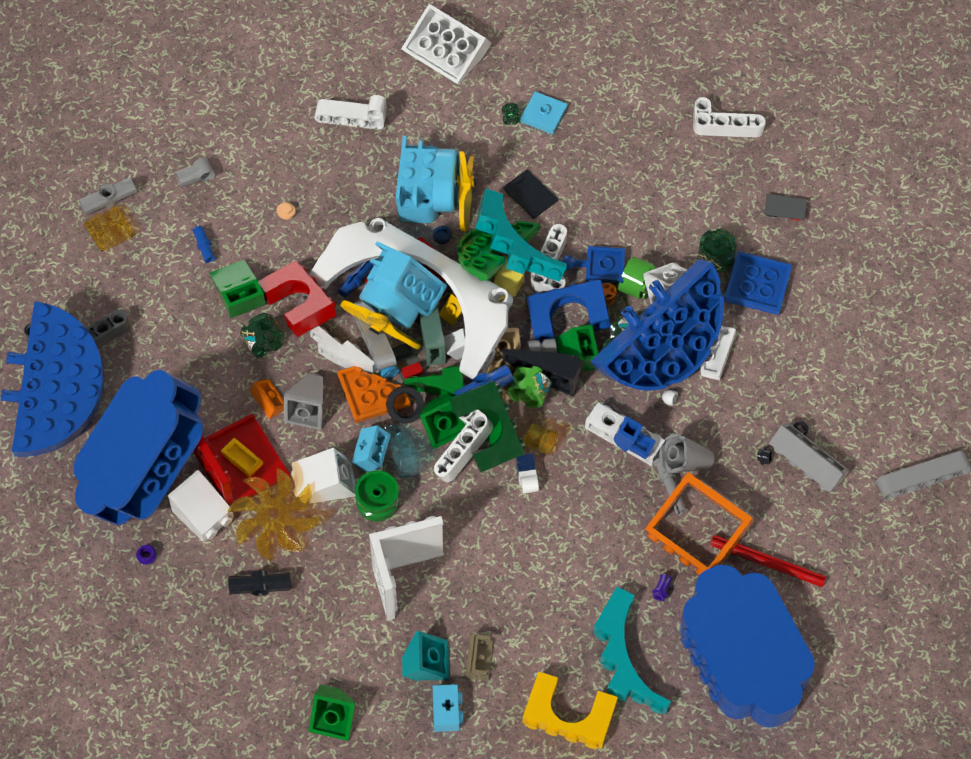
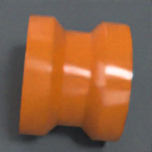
(611, 290)

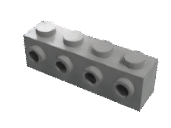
(808, 457)

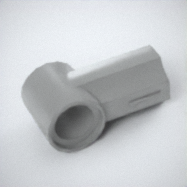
(199, 171)

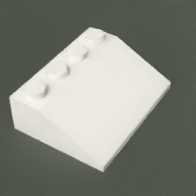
(445, 44)

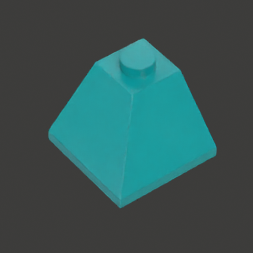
(426, 658)

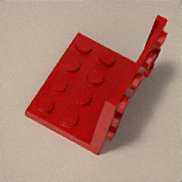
(225, 475)

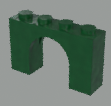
(508, 444)

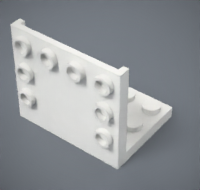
(402, 547)

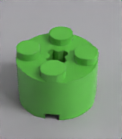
(634, 278)

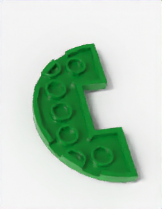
(477, 256)

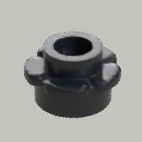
(764, 456)

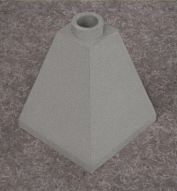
(305, 402)

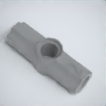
(114, 192)

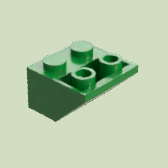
(580, 343)

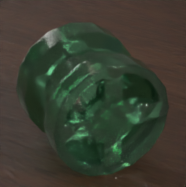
(511, 114)

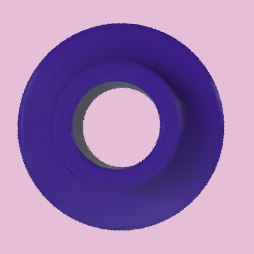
(146, 549)

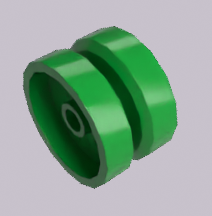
(377, 495)

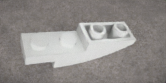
(343, 355)

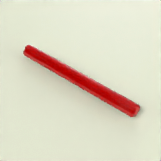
(771, 562)

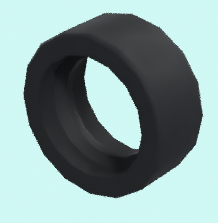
(390, 404)

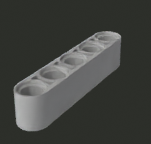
(376, 344)
(923, 474)

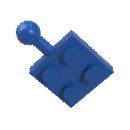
(601, 264)

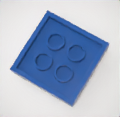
(758, 283)

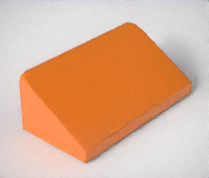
(267, 397)

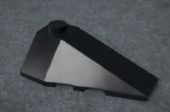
(559, 368)

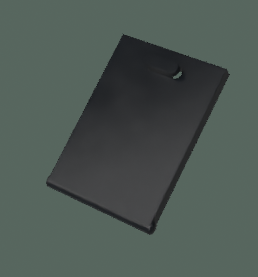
(530, 194)

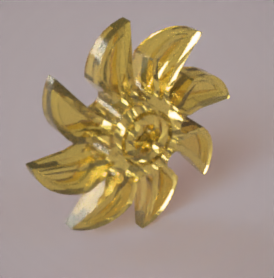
(284, 514)

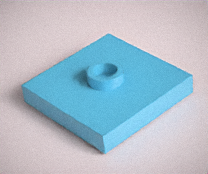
(543, 112)

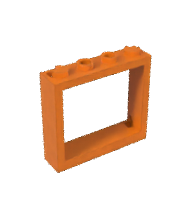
(686, 558)

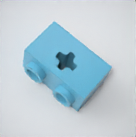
(371, 448)
(443, 719)

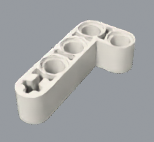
(353, 114)
(708, 122)
(551, 243)
(460, 445)

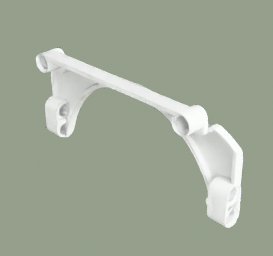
(482, 312)

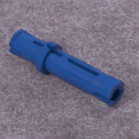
(354, 280)

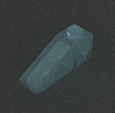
(403, 450)

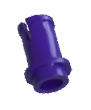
(660, 592)

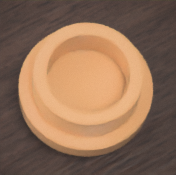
(286, 210)

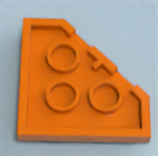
(368, 394)

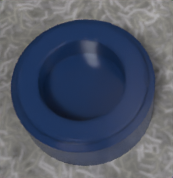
(442, 235)

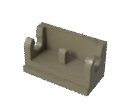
(479, 657)

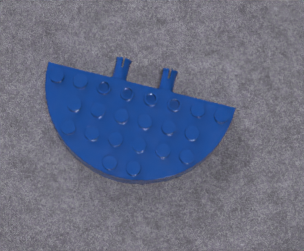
(670, 335)
(59, 382)

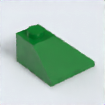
(440, 421)
(332, 713)

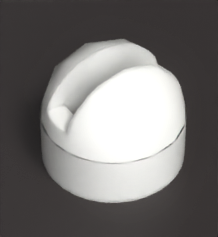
(669, 397)

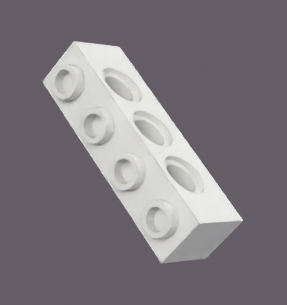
(596, 424)

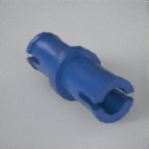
(204, 244)

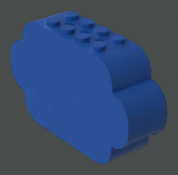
(138, 448)
(746, 646)

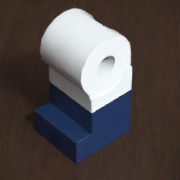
(527, 473)

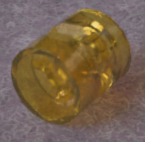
(540, 439)

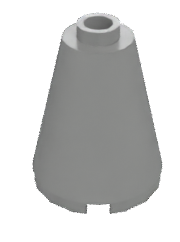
(684, 455)

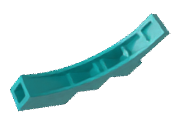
(505, 239)
(615, 656)

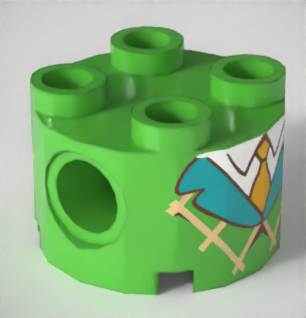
(529, 386)

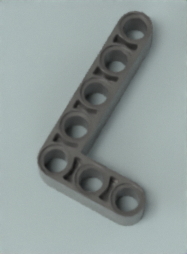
(107, 323)

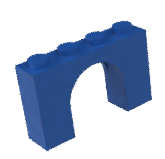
(544, 305)

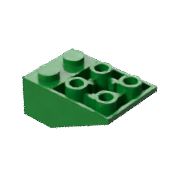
(238, 288)

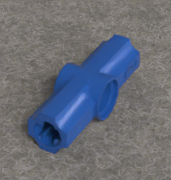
(502, 376)

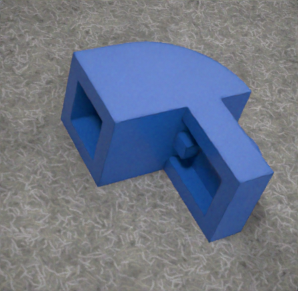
(630, 438)

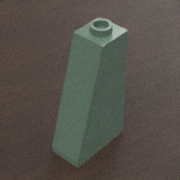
(432, 338)

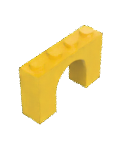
(589, 731)

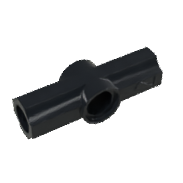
(259, 583)

